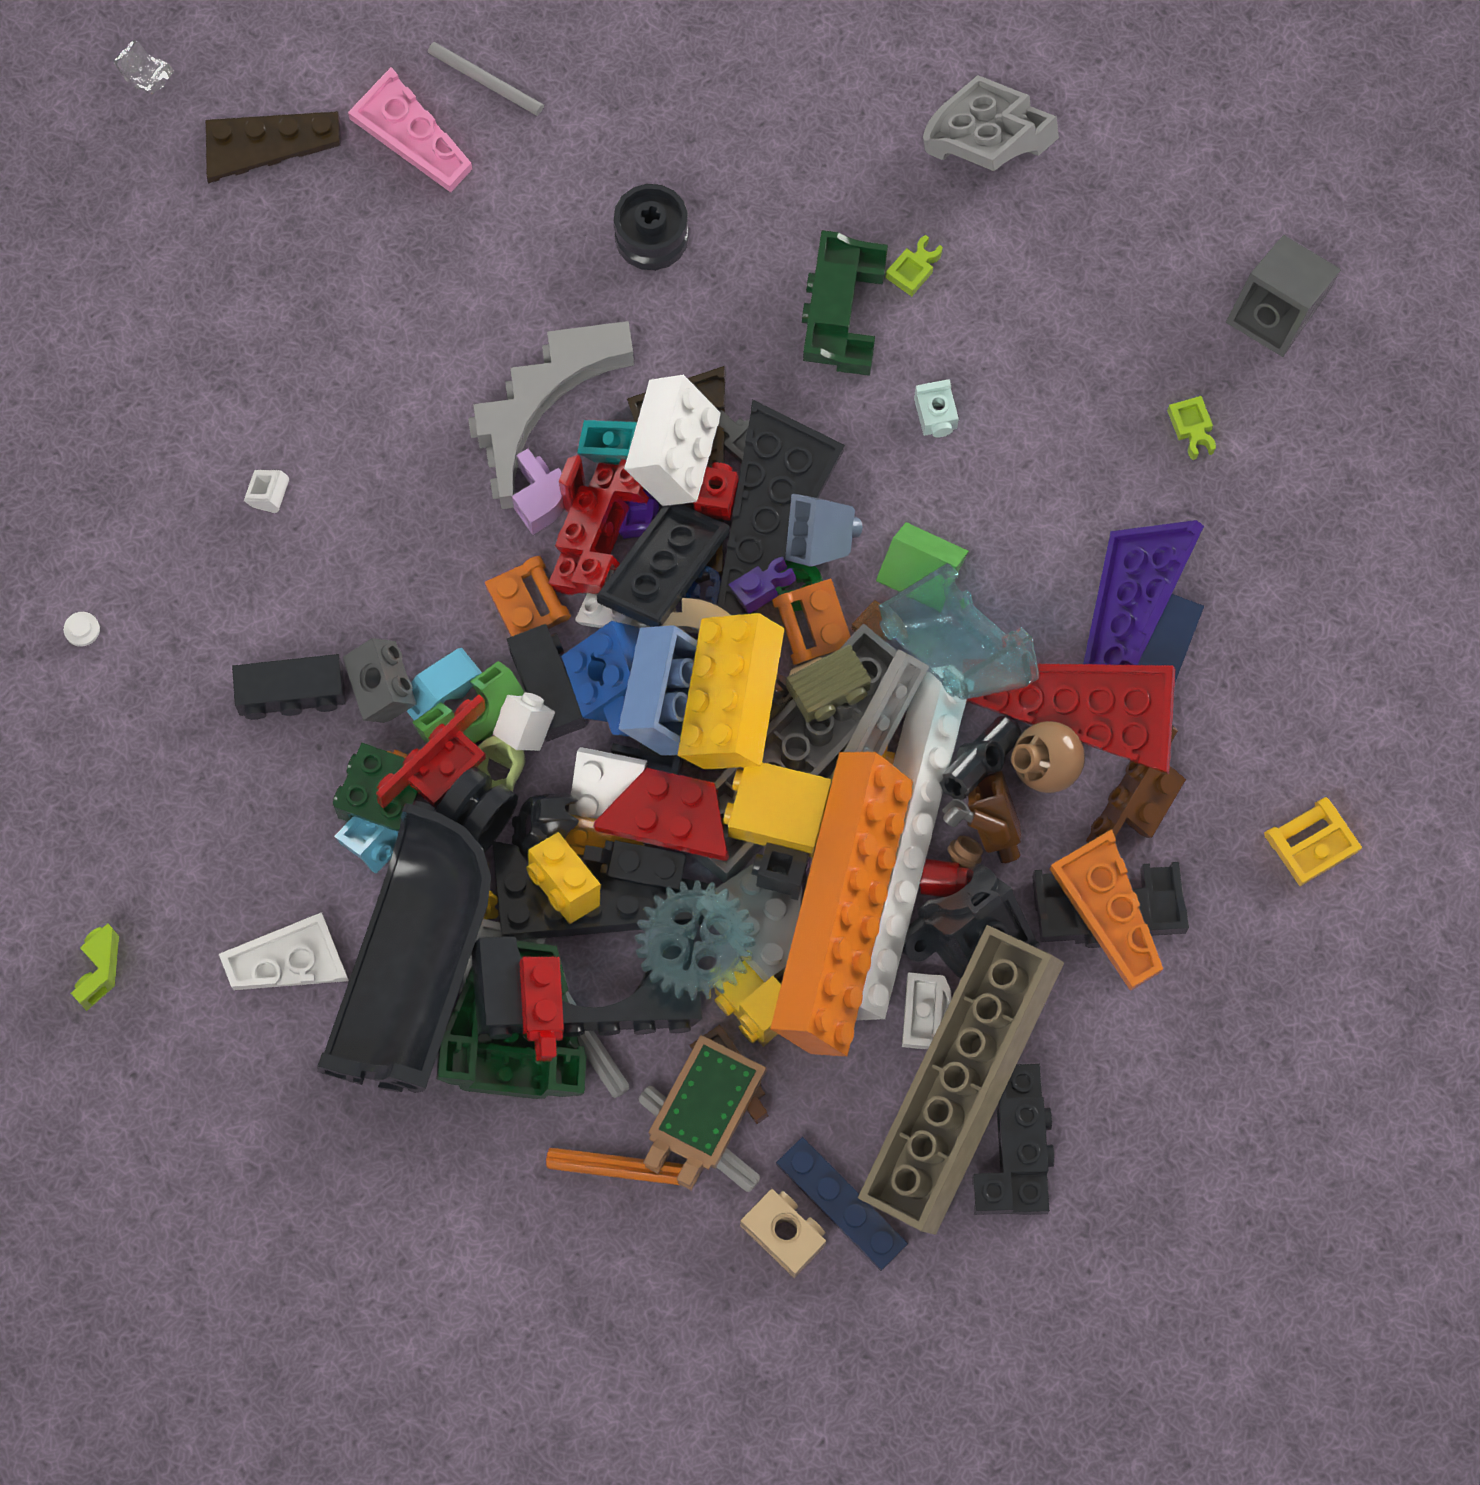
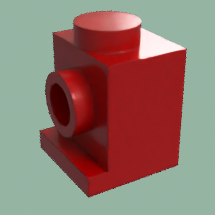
(718, 502)

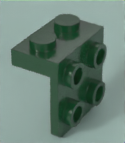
(359, 790)

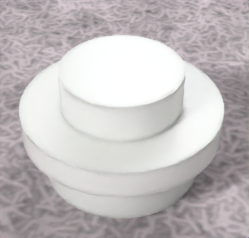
(81, 629)

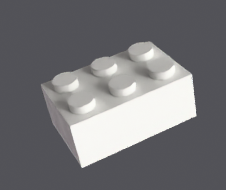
(672, 440)

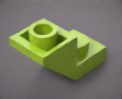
(102, 950)

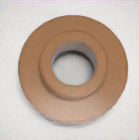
(965, 851)

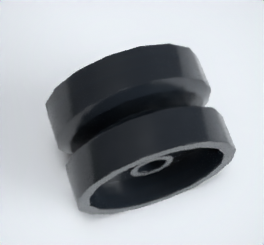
(651, 226)
(479, 806)

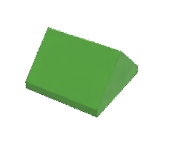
(915, 555)

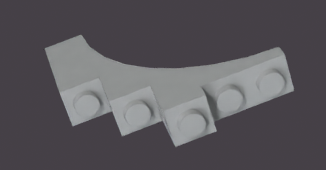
(568, 361)

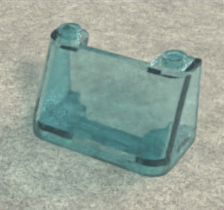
(956, 639)

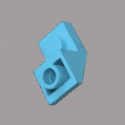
(443, 681)

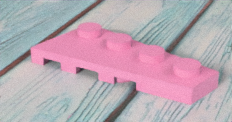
(403, 125)

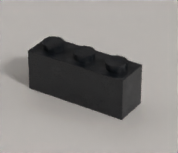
(544, 675)
(288, 686)

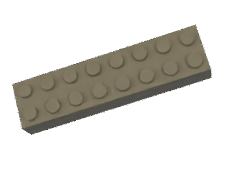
(961, 1080)

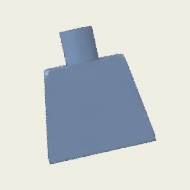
(820, 530)

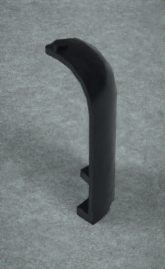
(411, 956)

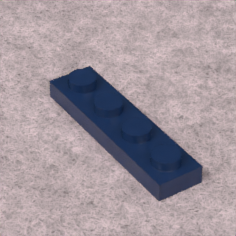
(841, 1204)

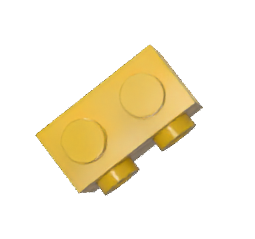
(563, 878)

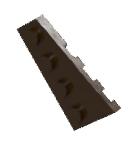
(258, 141)

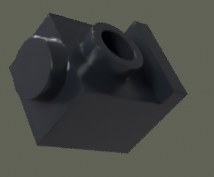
(785, 860)

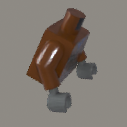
(990, 814)

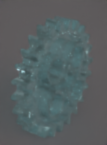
(664, 932)

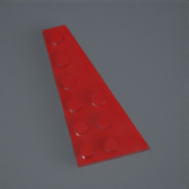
(1107, 706)

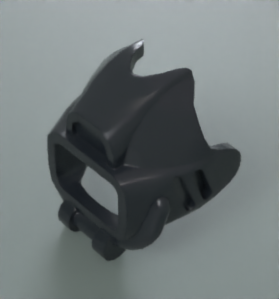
(547, 819)

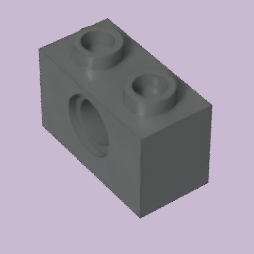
(379, 680)

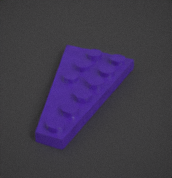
(1135, 588)

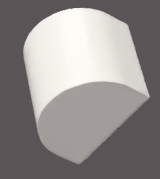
(267, 490)

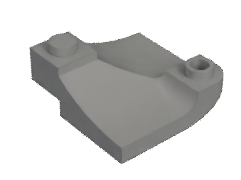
(989, 125)

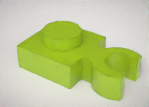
(912, 268)
(1192, 422)

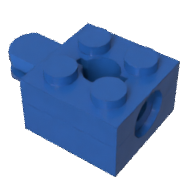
(601, 672)

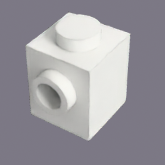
(523, 722)

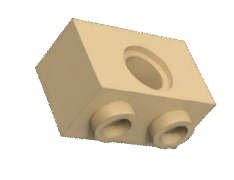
(791, 1253)

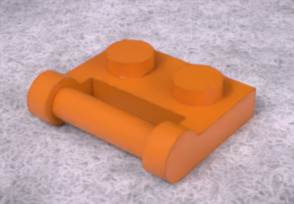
(516, 603)
(822, 616)

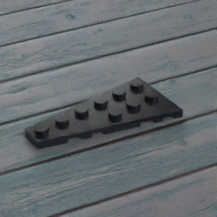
(777, 462)
(529, 914)

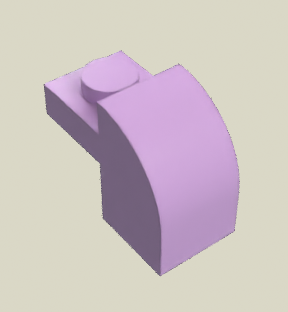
(541, 500)

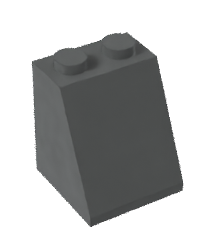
(1282, 295)

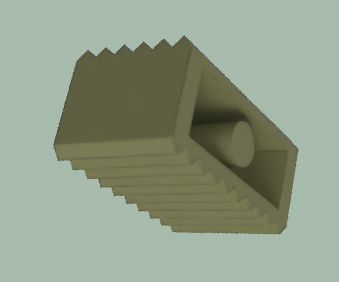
(829, 684)

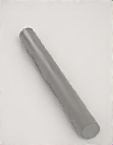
(485, 78)

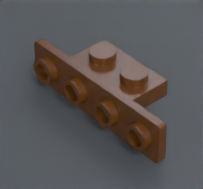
(1139, 800)

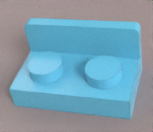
(368, 841)

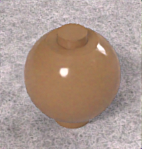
(1048, 757)

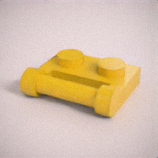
(1318, 851)

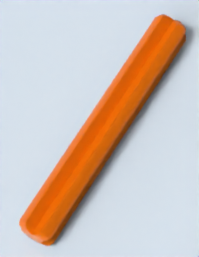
(610, 1166)

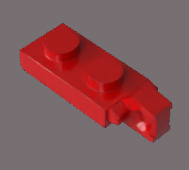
(542, 1004)

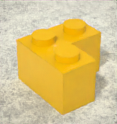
(751, 1003)

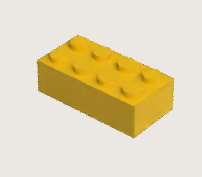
(731, 691)

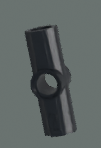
(980, 758)

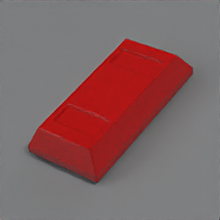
(570, 480)

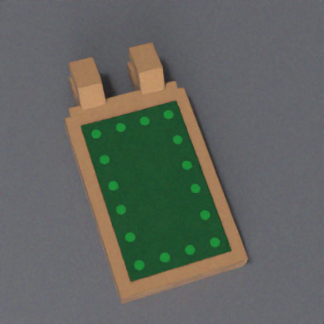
(703, 1109)

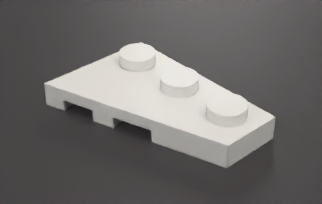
(286, 957)

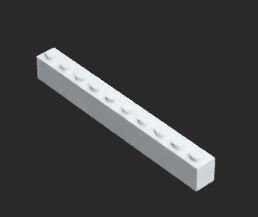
(923, 757)

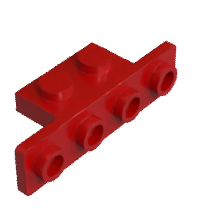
(439, 761)

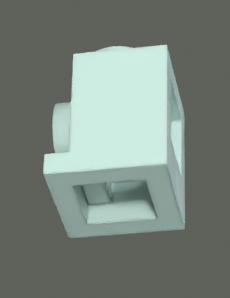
(934, 395)

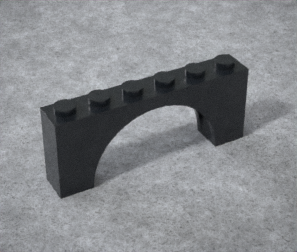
(500, 1000)

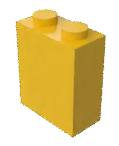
(777, 807)

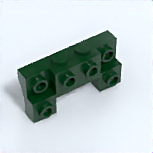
(828, 316)

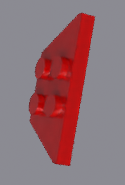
(668, 813)

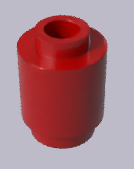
(942, 878)

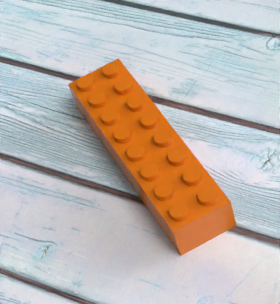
(842, 904)

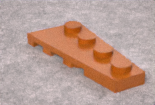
(1103, 897)

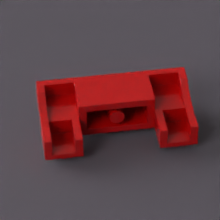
(593, 530)

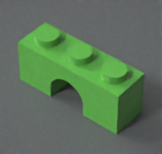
(493, 686)

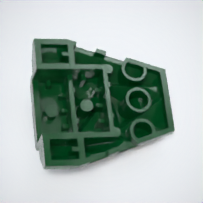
(510, 1063)

